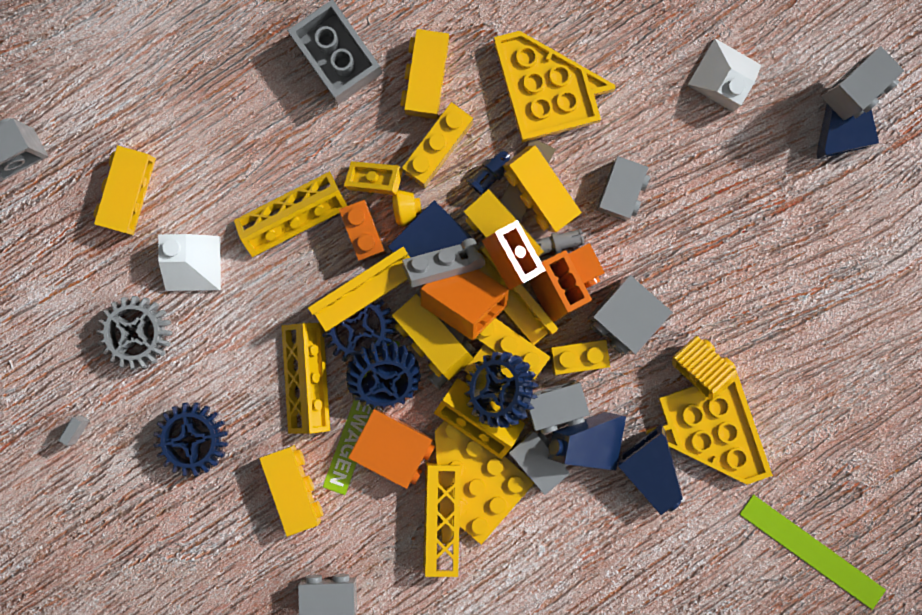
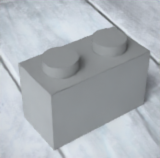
(623, 189)
(532, 456)
(328, 595)

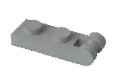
(443, 263)

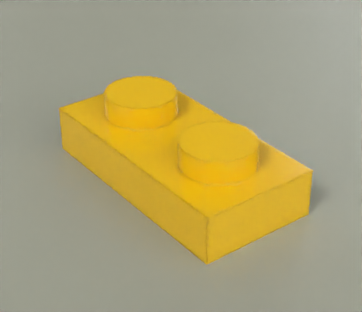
(373, 178)

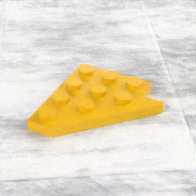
(546, 87)
(716, 431)
(487, 483)

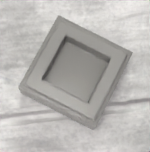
(73, 430)

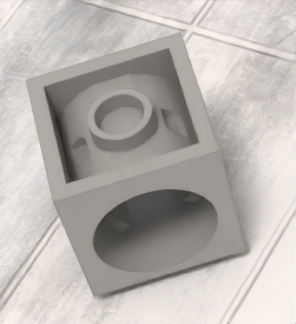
(629, 316)

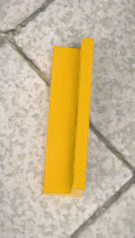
(292, 217)
(361, 291)
(521, 306)
(309, 378)
(431, 514)

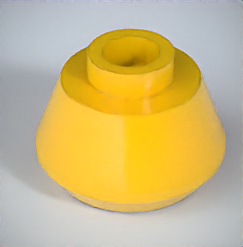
(405, 207)

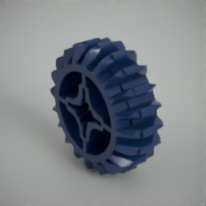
(349, 348)
(381, 383)
(515, 391)
(167, 443)

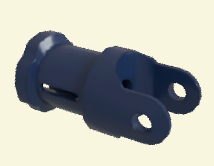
(492, 168)

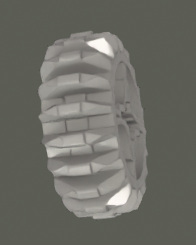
(127, 341)

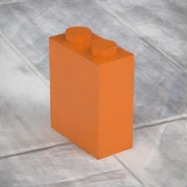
(560, 287)
(465, 301)
(392, 448)

